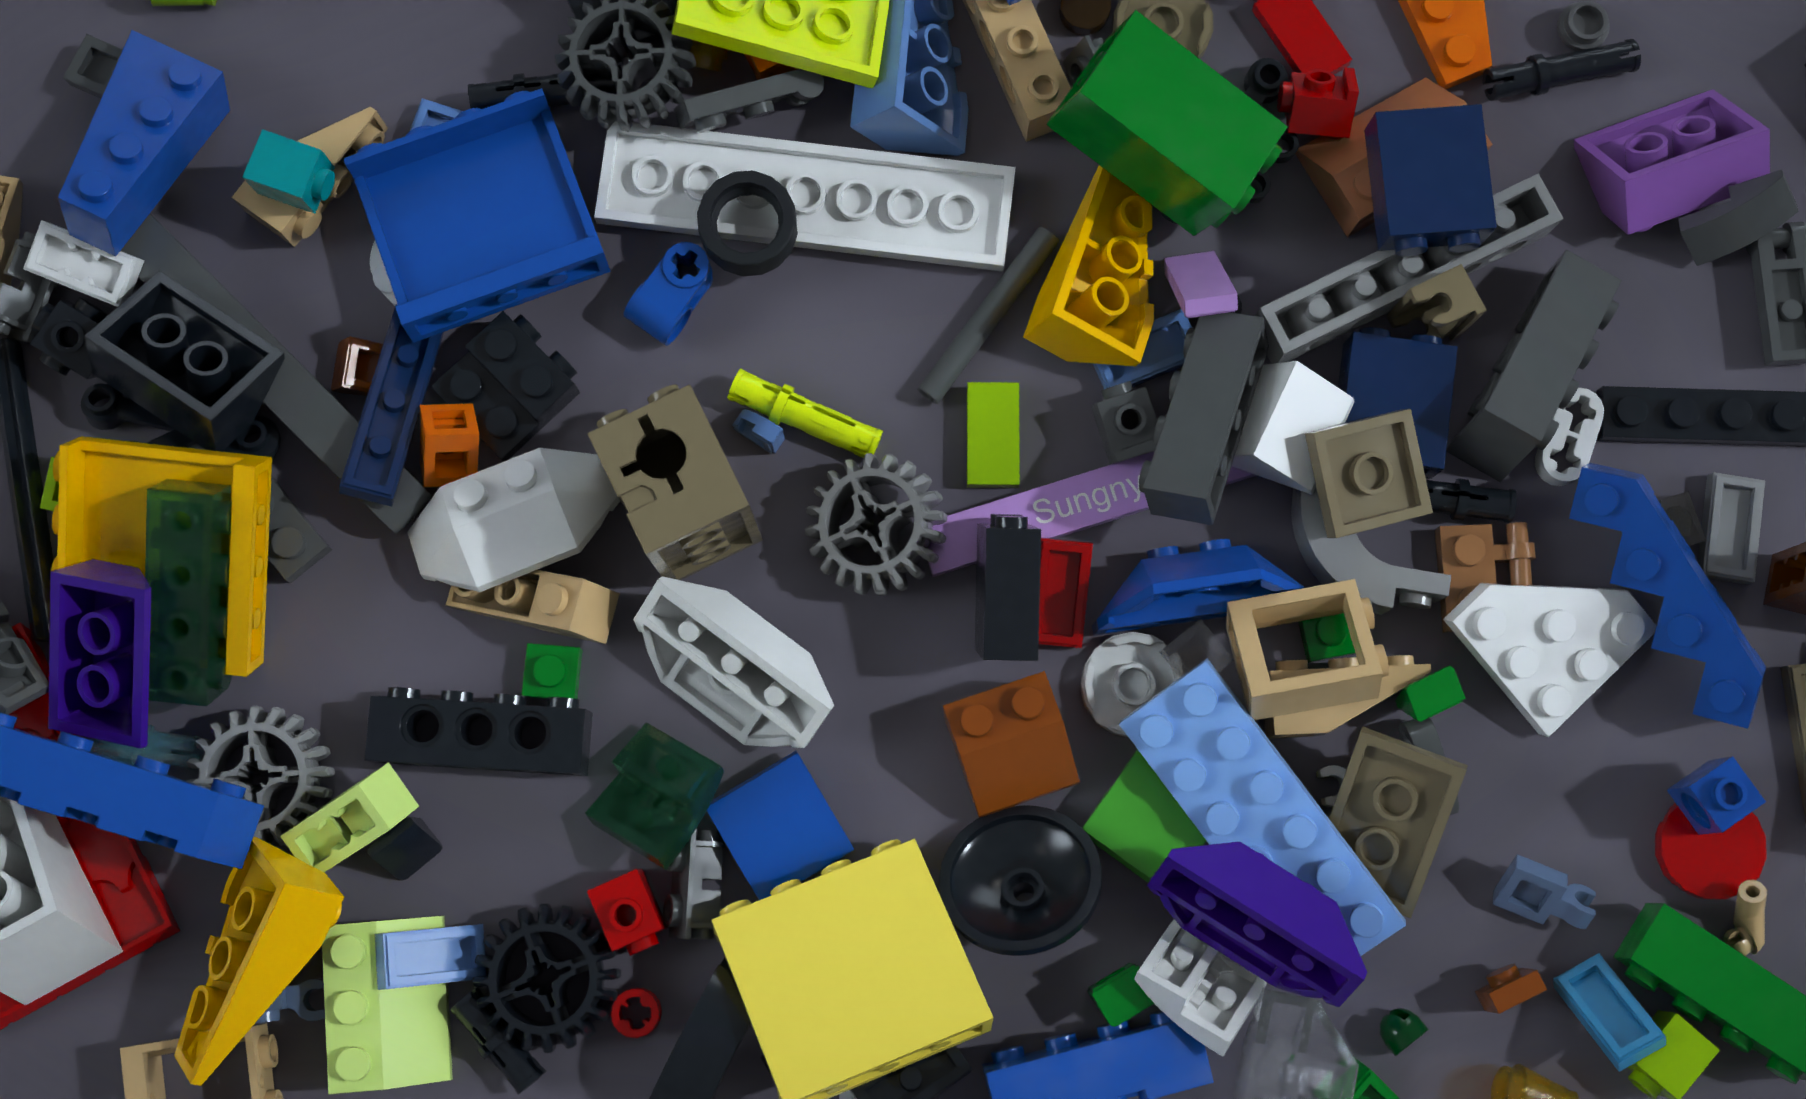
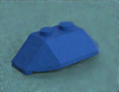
(1190, 586)

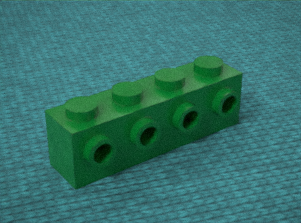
(1720, 985)

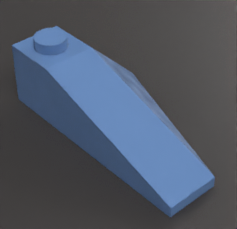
(916, 91)

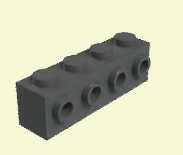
(1204, 417)

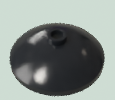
(1013, 855)

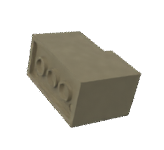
(675, 483)

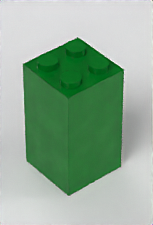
(1168, 126)

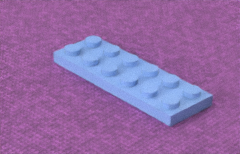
(1246, 793)

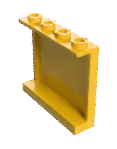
(105, 515)

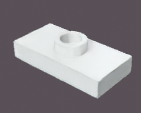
(81, 265)

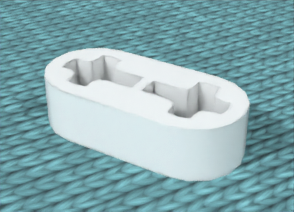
(1580, 440)

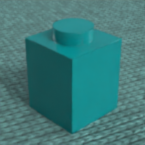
(290, 172)

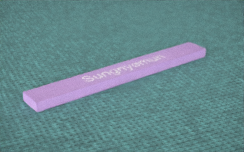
(1054, 508)

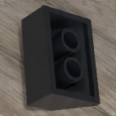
(184, 362)

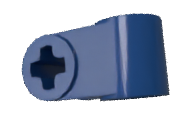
(664, 299)

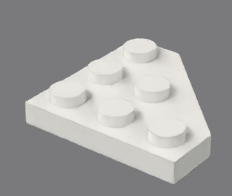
(1550, 643)

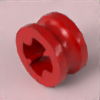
(625, 1025)

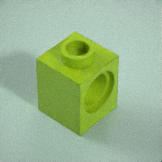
(1676, 1065)

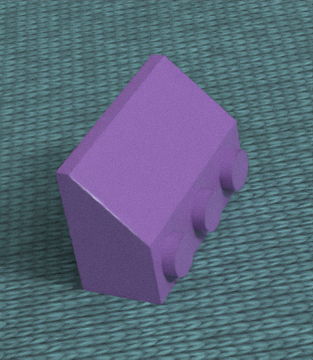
(1673, 160)

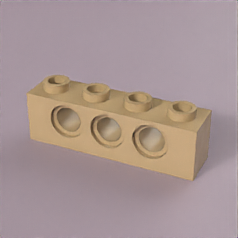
(1021, 61)

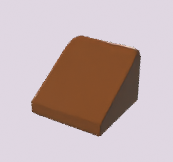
(355, 365)

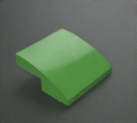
(1140, 820)

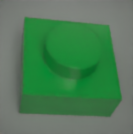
(1326, 638)
(551, 671)

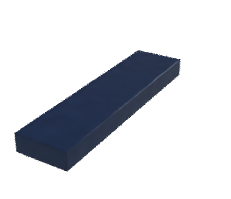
(389, 416)

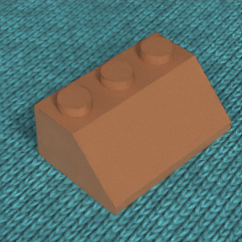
(1341, 164)

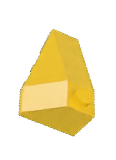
(1097, 287)
(269, 934)

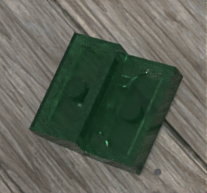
(656, 795)

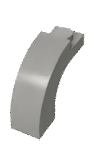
(1347, 559)

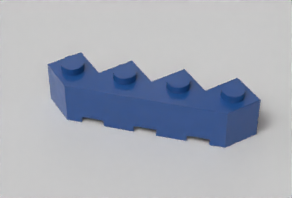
(1693, 613)
(125, 797)

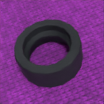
(746, 184)

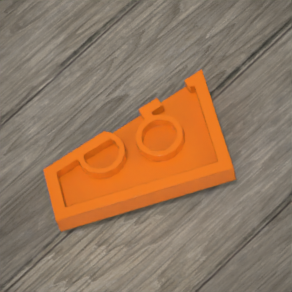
(1451, 37)

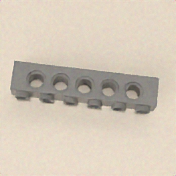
(1379, 281)

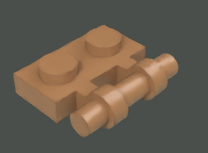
(1471, 557)

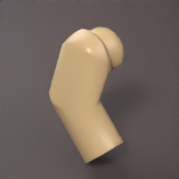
(1748, 919)

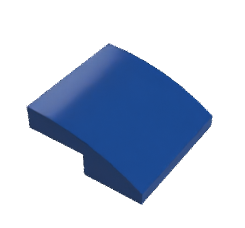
(779, 826)

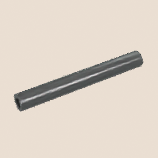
(988, 315)

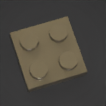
(1368, 473)

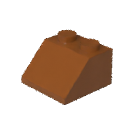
(1011, 744)

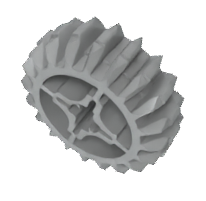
(896, 516)
(260, 755)

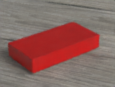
(1302, 35)
(1063, 591)

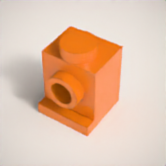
(448, 443)

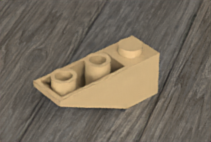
(336, 142)
(545, 602)
(1324, 720)

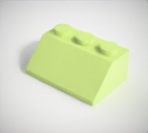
(376, 1034)

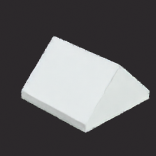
(1283, 409)

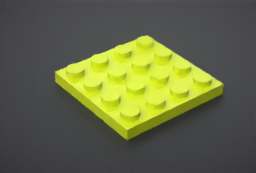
(813, 35)

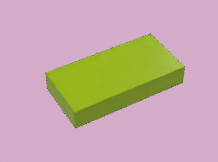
(993, 435)

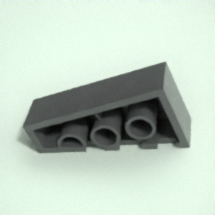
(1538, 367)

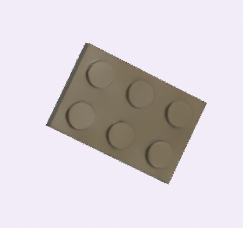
(1396, 811)

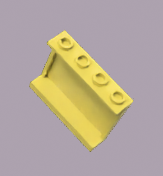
(852, 973)

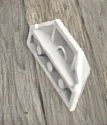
(512, 518)
(732, 664)

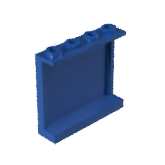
(477, 214)

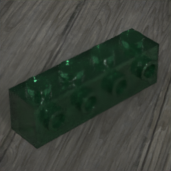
(189, 590)

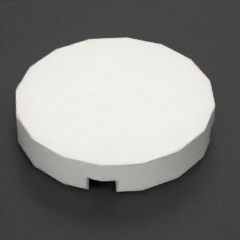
(1123, 677)

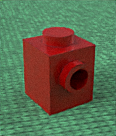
(628, 912)

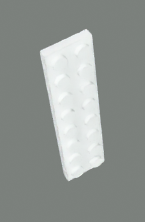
(840, 194)

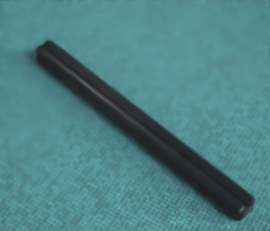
(25, 488)

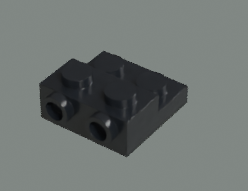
(509, 383)

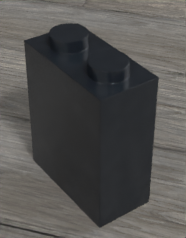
(1007, 589)

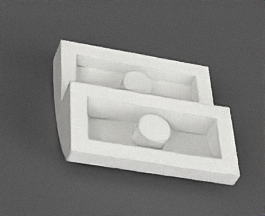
(1199, 987)

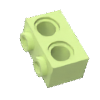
(351, 820)

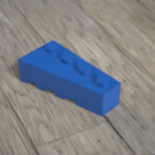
(140, 140)
(1114, 1065)

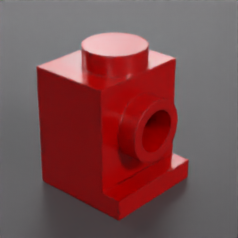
(1319, 102)

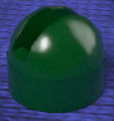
(1401, 1029)

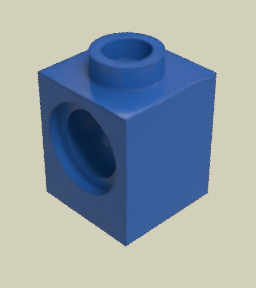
(1716, 796)

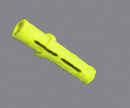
(794, 410)

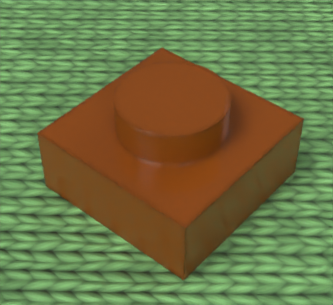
(1509, 987)

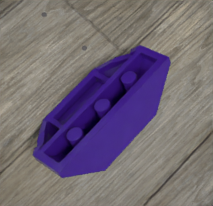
(1261, 919)

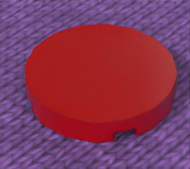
(1709, 863)

